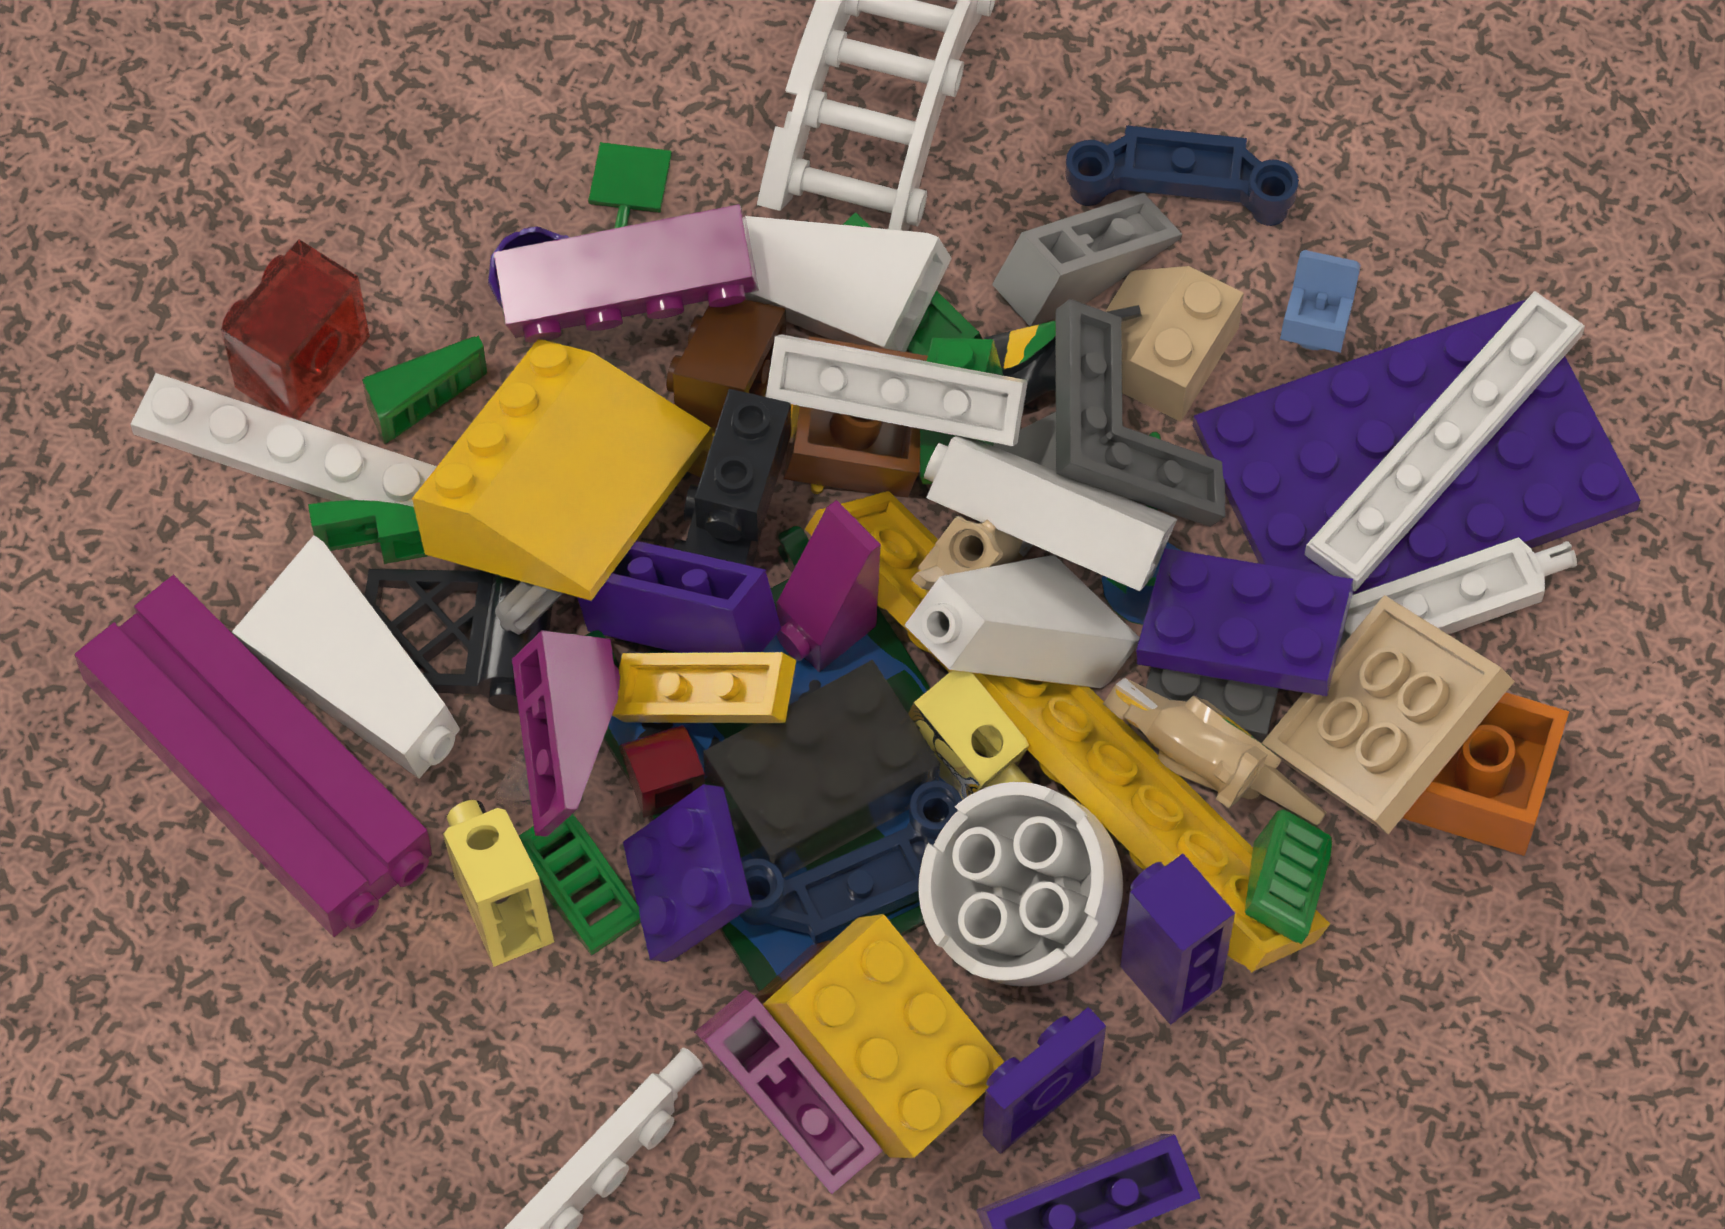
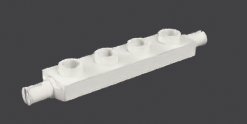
(1469, 587)
(601, 1161)

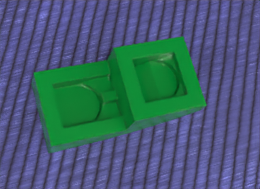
(368, 522)

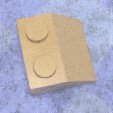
(1177, 338)

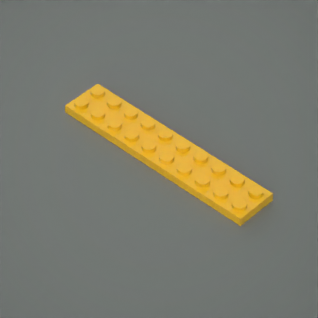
(1091, 751)

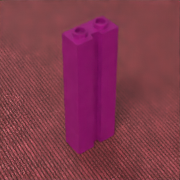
(256, 757)

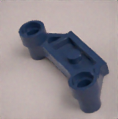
(1182, 166)
(856, 884)

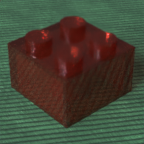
(295, 330)

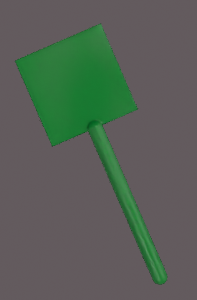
(629, 179)

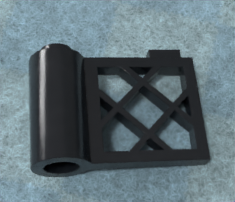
(490, 646)

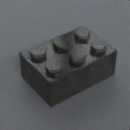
(825, 773)

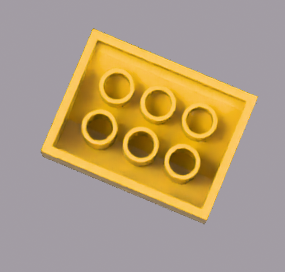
(557, 473)

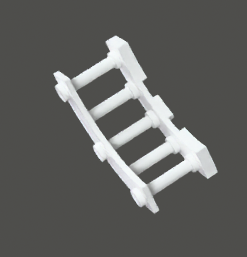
(827, 45)

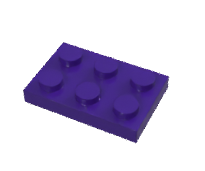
(1245, 622)

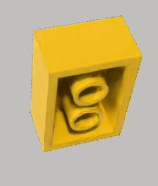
(885, 1036)

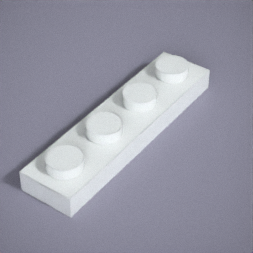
(896, 389)

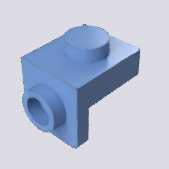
(1320, 301)

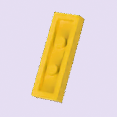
(704, 687)

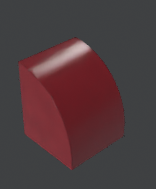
(662, 769)

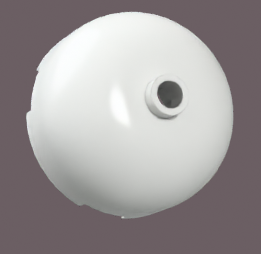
(1021, 885)

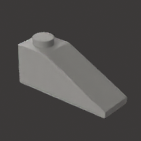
(1081, 256)

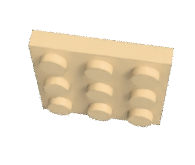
(1391, 716)

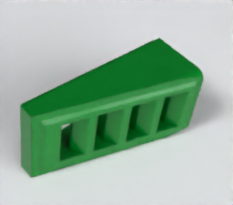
(421, 385)
(1291, 865)
(596, 867)

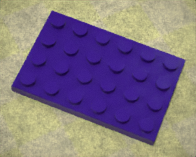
(1314, 440)

